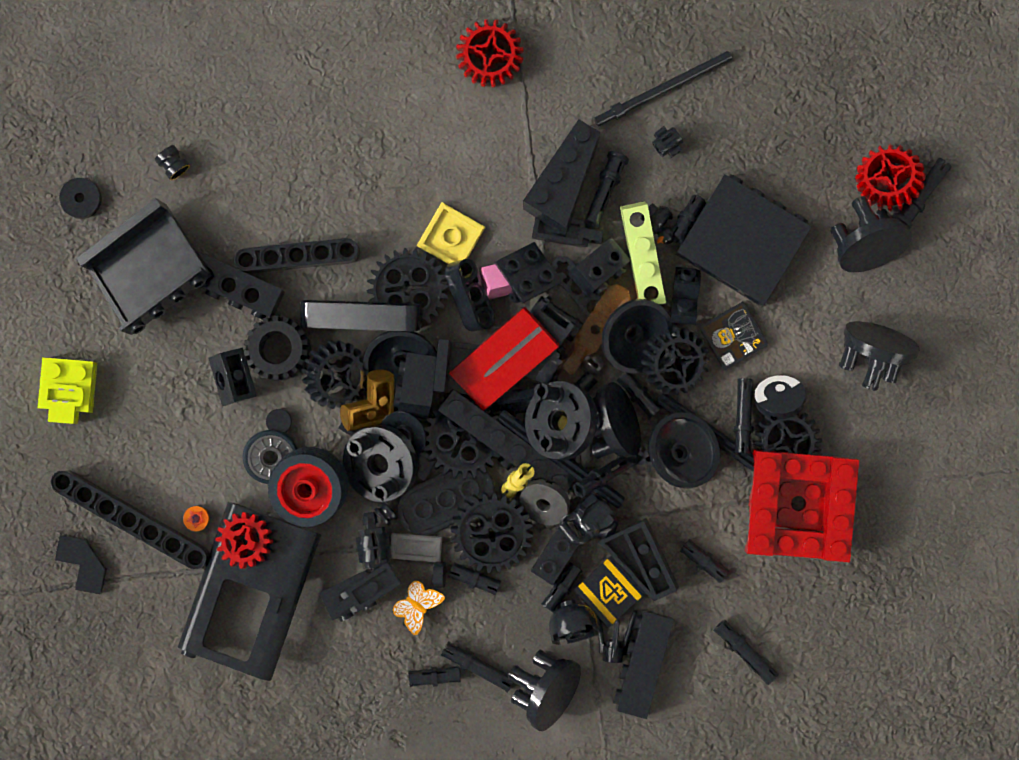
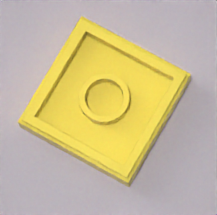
(450, 235)

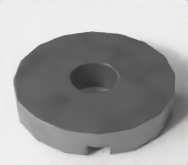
(540, 512)

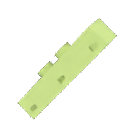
(642, 252)

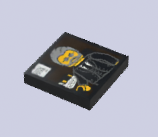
(733, 336)

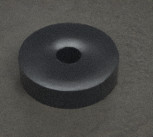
(69, 194)

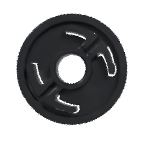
(543, 415)
(362, 451)

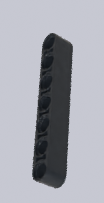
(118, 516)

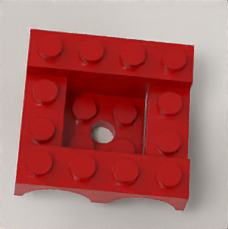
(829, 506)

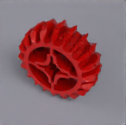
(478, 50)
(908, 168)

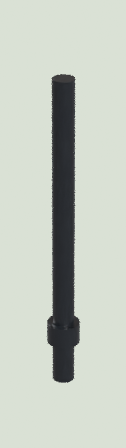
(619, 110)

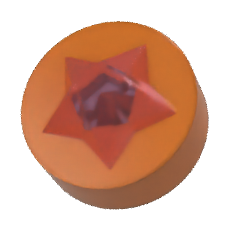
(196, 518)

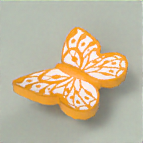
(416, 605)

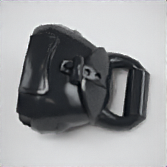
(591, 518)

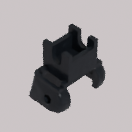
(550, 368)

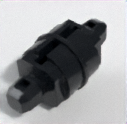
(365, 546)

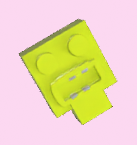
(67, 388)

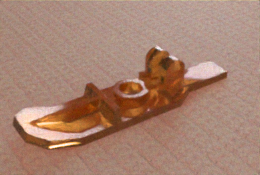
(585, 341)

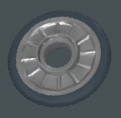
(257, 446)

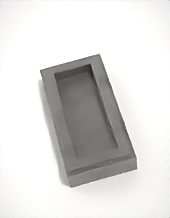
(416, 547)

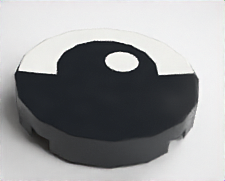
(780, 397)

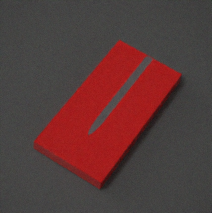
(504, 358)

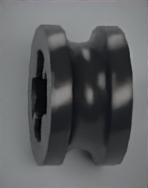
(386, 513)

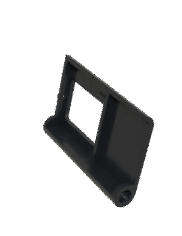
(280, 576)

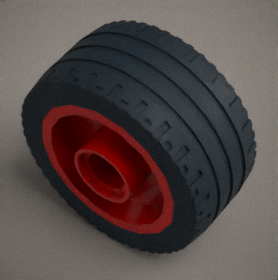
(298, 502)

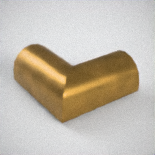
(376, 406)

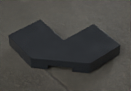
(91, 569)

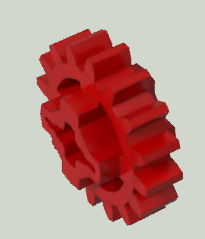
(249, 531)

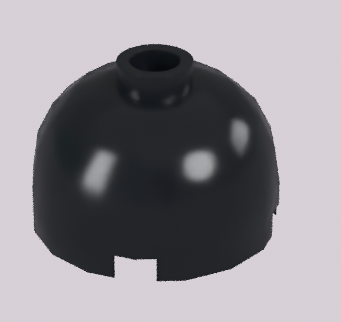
(573, 623)

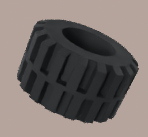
(257, 339)

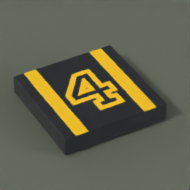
(609, 591)

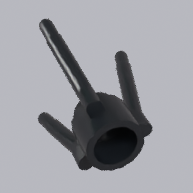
(615, 649)

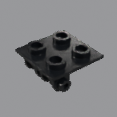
(527, 273)

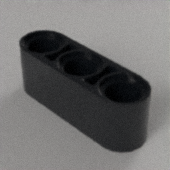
(460, 287)

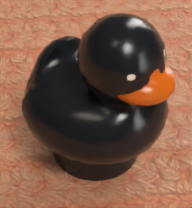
(659, 217)

